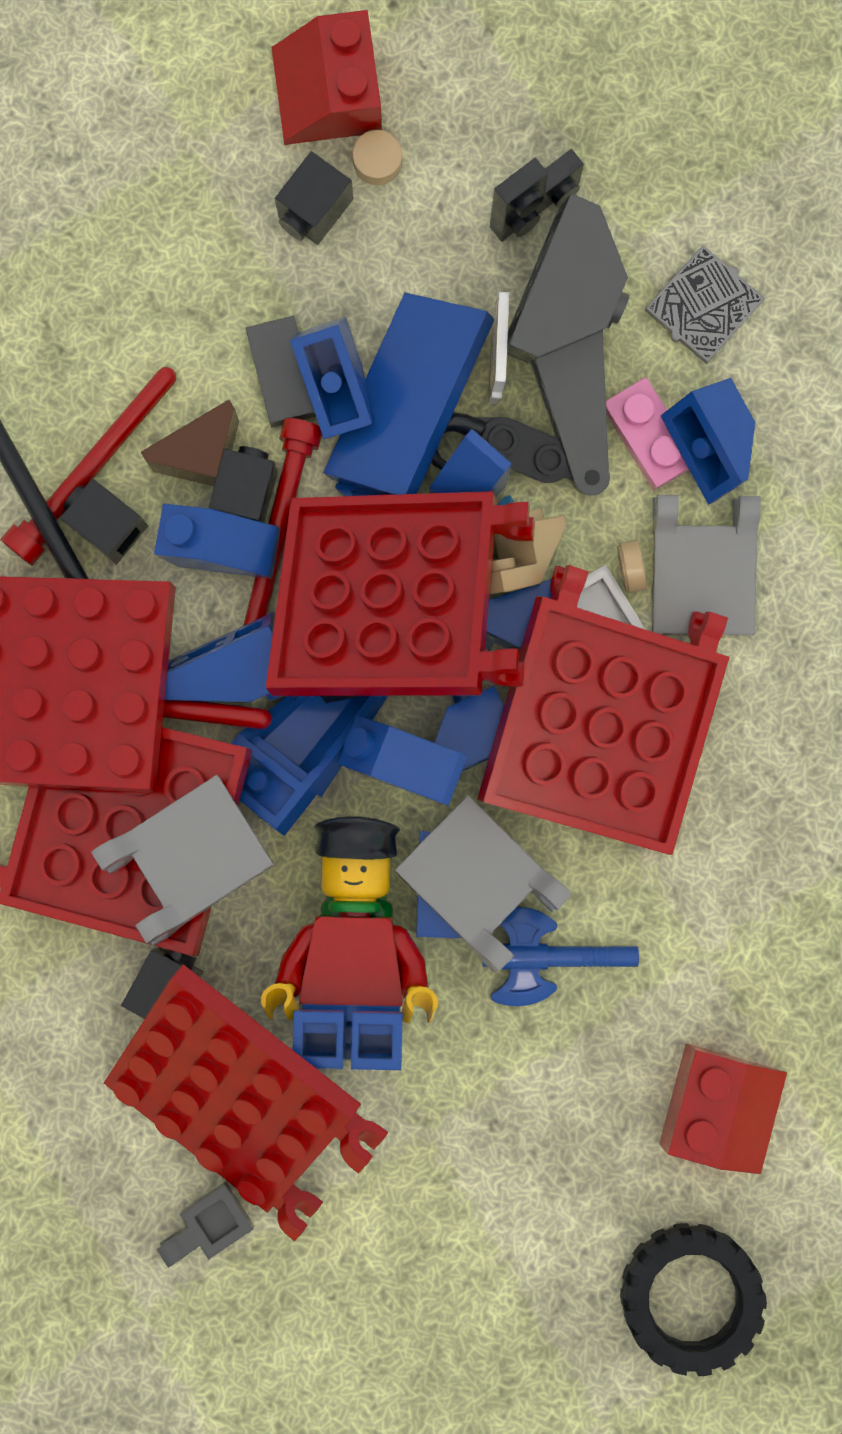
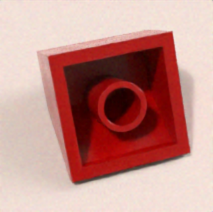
(327, 79)
(722, 1110)

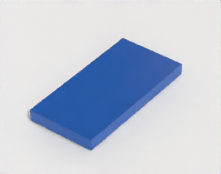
(411, 395)

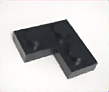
(531, 191)

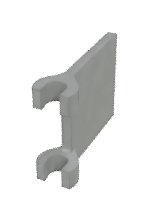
(704, 568)
(189, 856)
(477, 878)

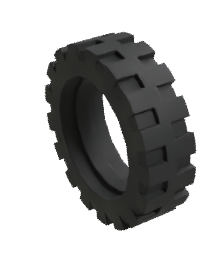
(733, 1337)

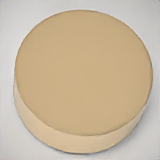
(377, 157)
(631, 566)

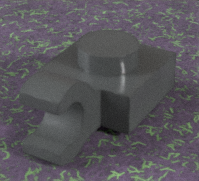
(211, 1223)

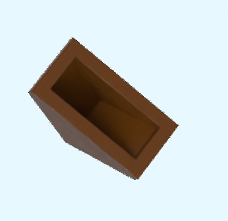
(196, 448)

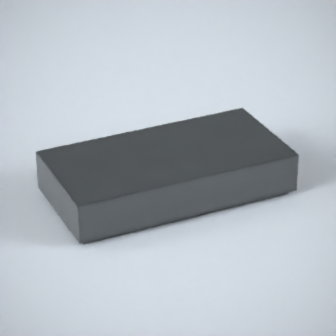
(278, 370)

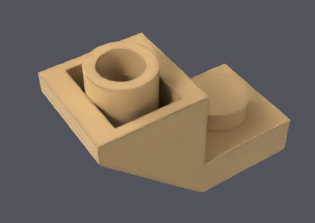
(526, 562)

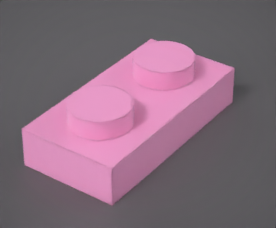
(638, 423)

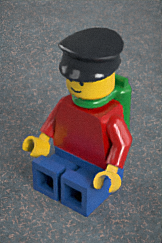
(352, 959)

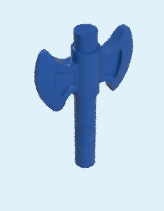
(524, 982)

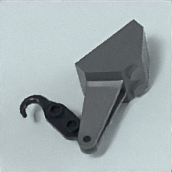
(560, 332)

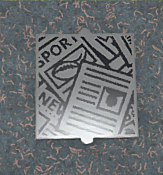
(704, 304)

